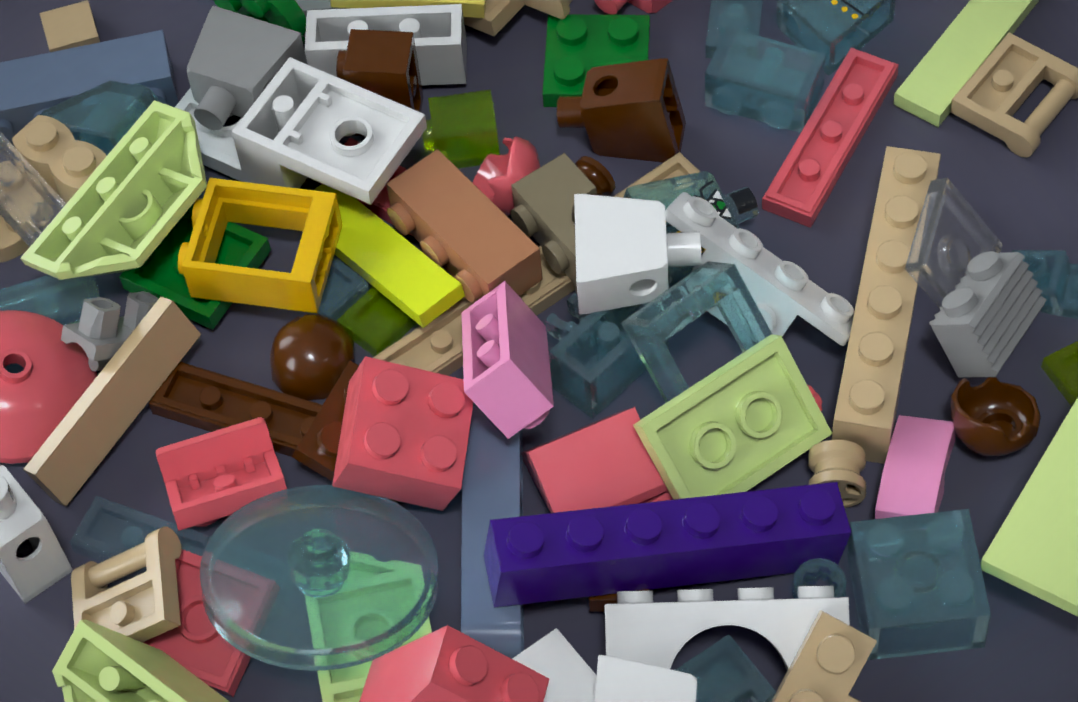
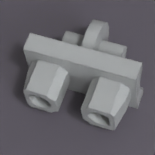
(101, 328)

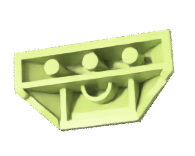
(126, 200)
(117, 668)

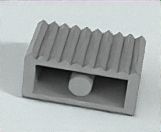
(987, 313)

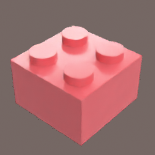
(403, 434)

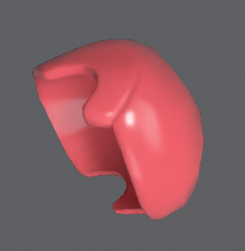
(501, 171)

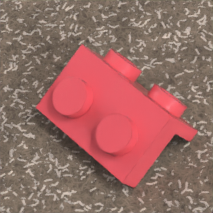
(219, 472)

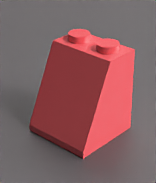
(451, 669)

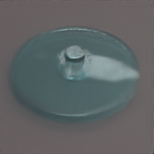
(319, 578)

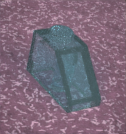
(103, 112)

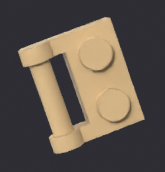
(1004, 85)
(139, 605)

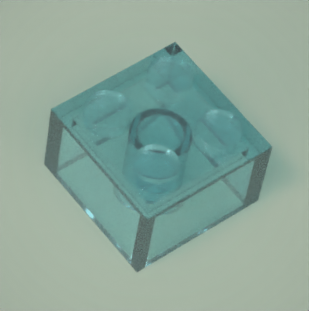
(918, 584)

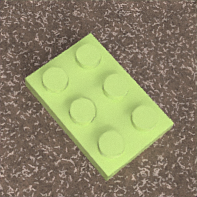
(734, 425)

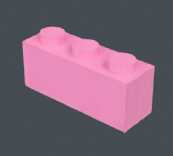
(506, 361)

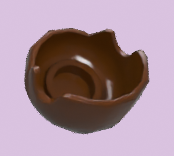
(310, 356)
(994, 416)

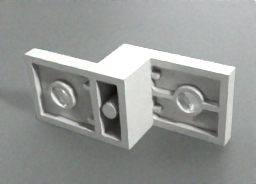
(298, 129)

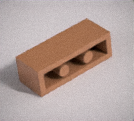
(462, 228)

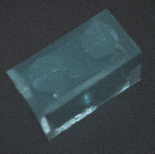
(764, 80)

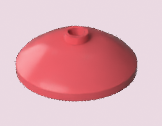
(46, 388)

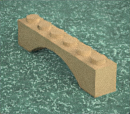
(883, 306)

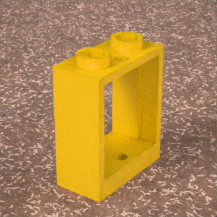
(267, 206)

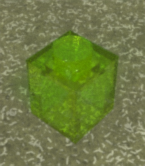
(462, 128)

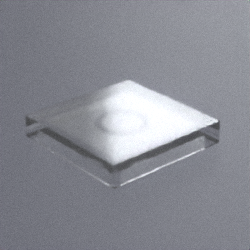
(946, 240)

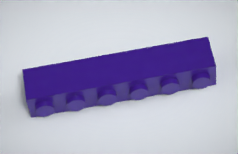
(663, 543)

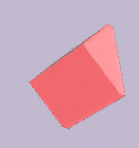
(595, 466)

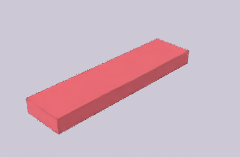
(830, 137)

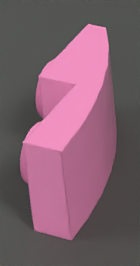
(915, 467)

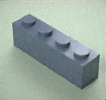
(50, 78)

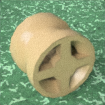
(840, 463)

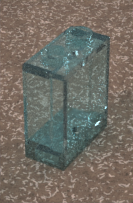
(683, 303)

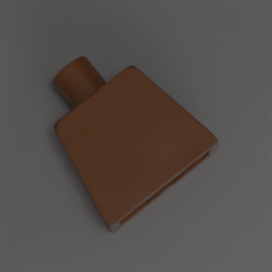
(628, 111)

